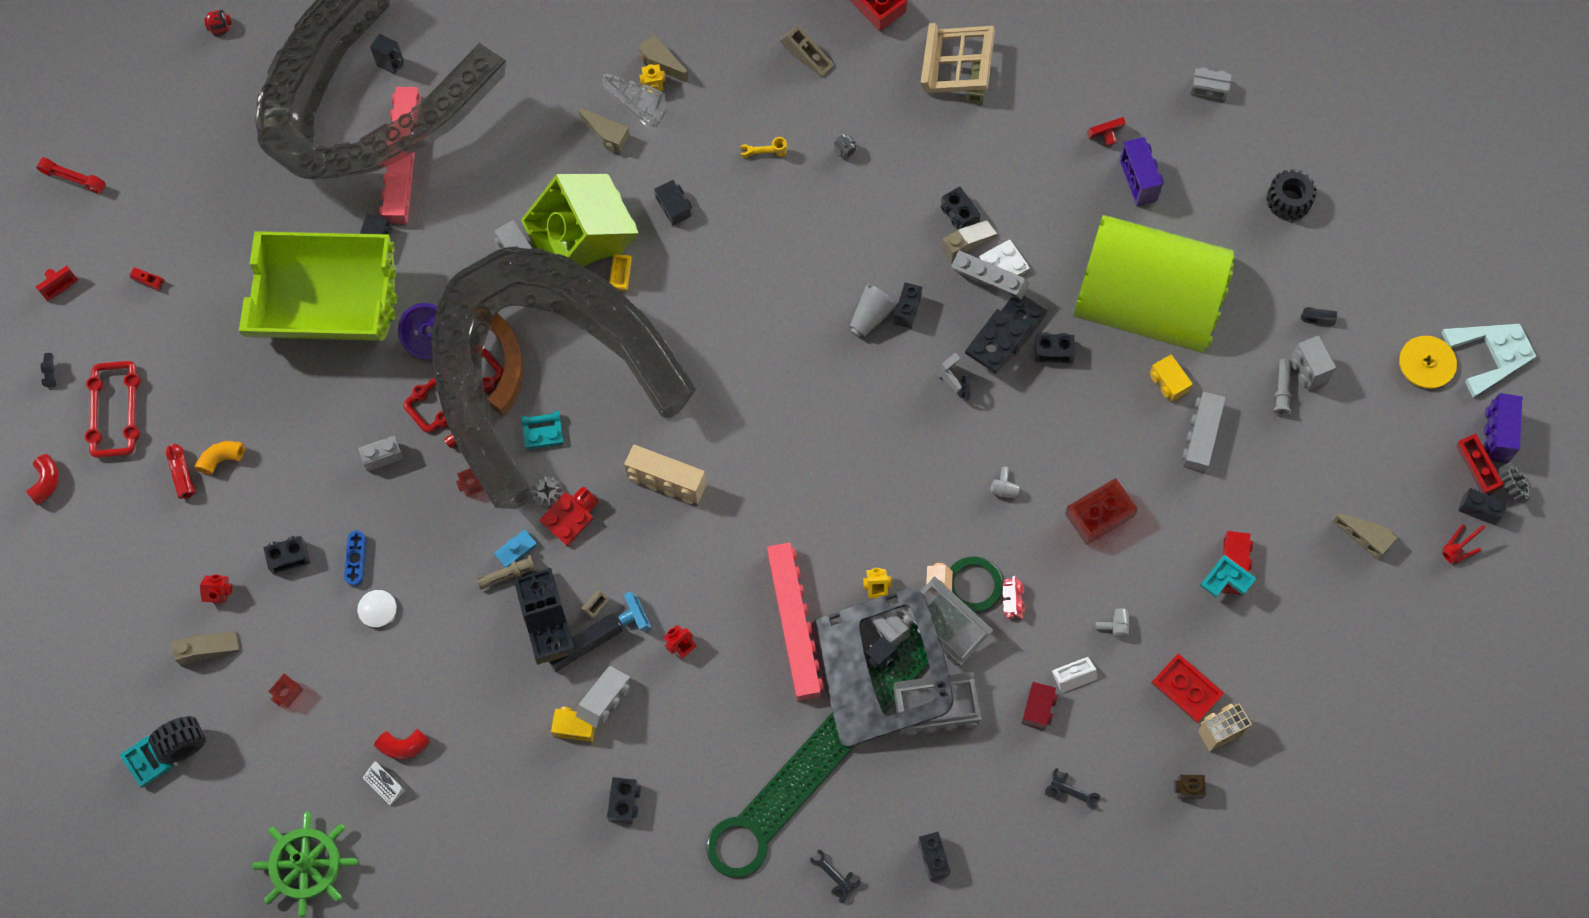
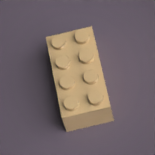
(665, 474)

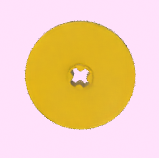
(1415, 368)

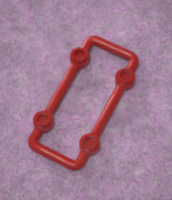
(420, 393)
(130, 432)

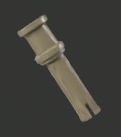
(515, 570)

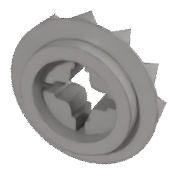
(541, 498)

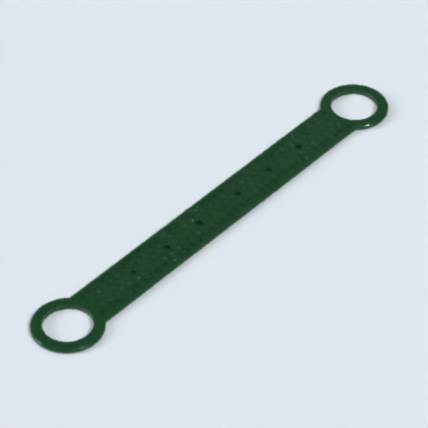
(824, 750)

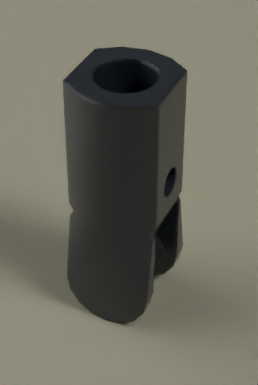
(1314, 315)

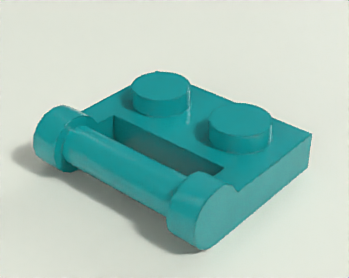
(542, 436)
(140, 765)

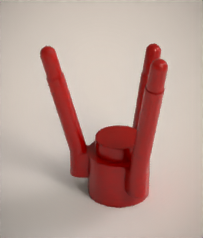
(1453, 553)

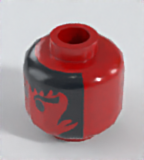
(217, 22)

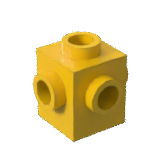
(652, 77)
(877, 582)

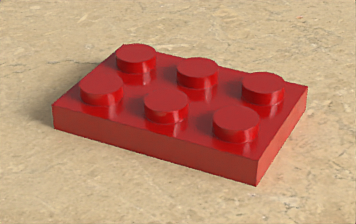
(1187, 688)

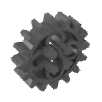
(1515, 483)

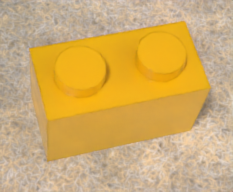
(1170, 378)
(569, 726)

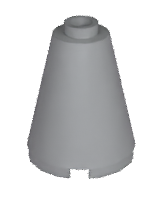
(871, 310)

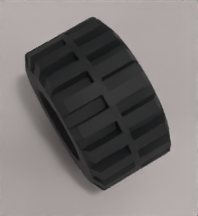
(1294, 182)
(177, 740)

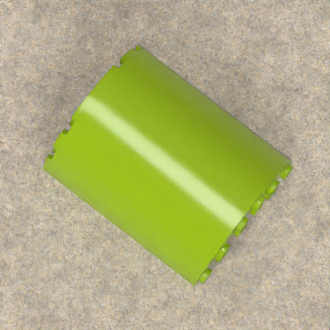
(1155, 284)
(320, 286)

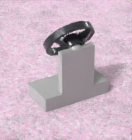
(943, 371)

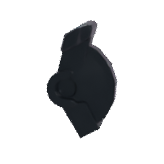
(47, 368)

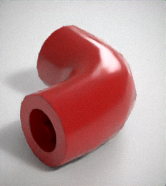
(47, 479)
(401, 749)

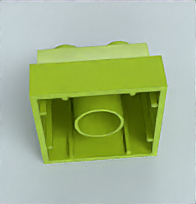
(580, 218)

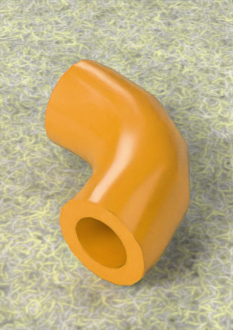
(217, 453)

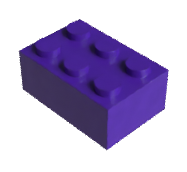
(1141, 171)
(1503, 427)

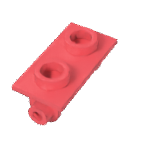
(1015, 605)

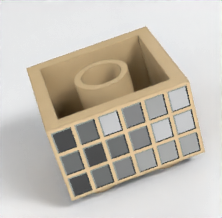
(1224, 727)

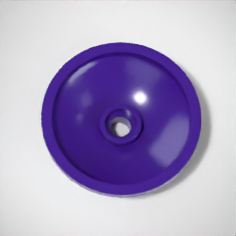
(413, 330)

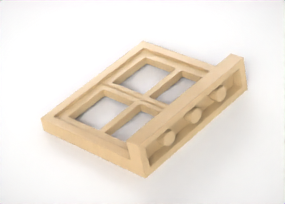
(933, 52)

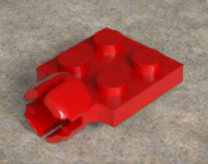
(570, 515)

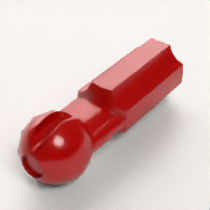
(179, 471)

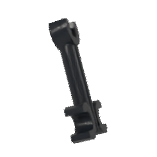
(1058, 784)
(844, 886)

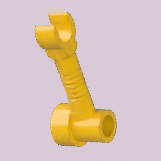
(778, 146)

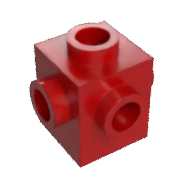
(215, 589)
(679, 641)

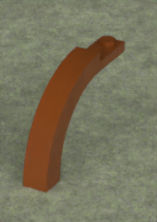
(512, 377)

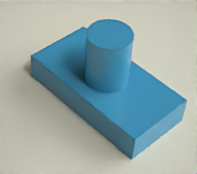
(515, 548)
(635, 613)

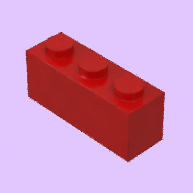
(1479, 464)
(1237, 548)

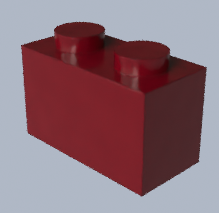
(1038, 706)

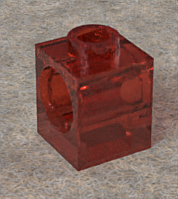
(469, 489)
(285, 682)

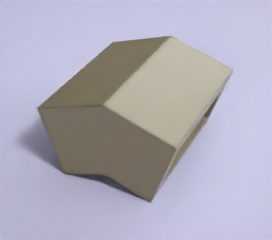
(597, 594)

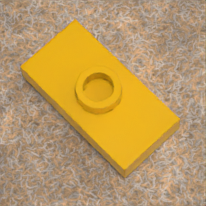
(620, 271)

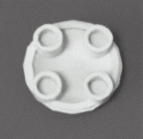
(377, 608)

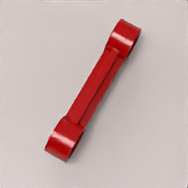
(91, 182)

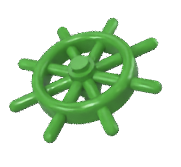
(304, 864)

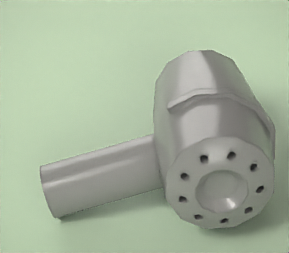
(1004, 488)
(1119, 625)

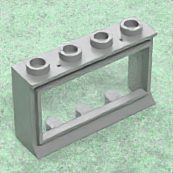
(955, 622)
(921, 691)

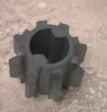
(845, 146)

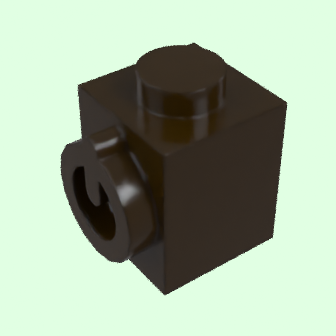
(1190, 786)

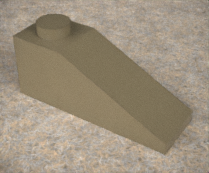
(806, 50)
(654, 53)
(608, 132)
(967, 239)
(1370, 535)
(204, 647)

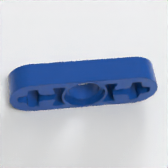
(361, 564)

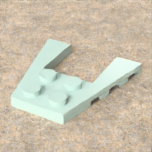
(1507, 345)

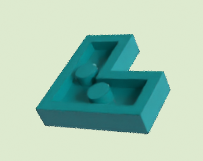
(1226, 573)

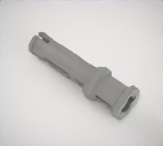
(1283, 395)

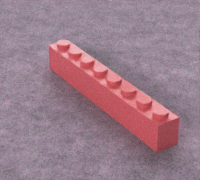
(399, 174)
(793, 621)

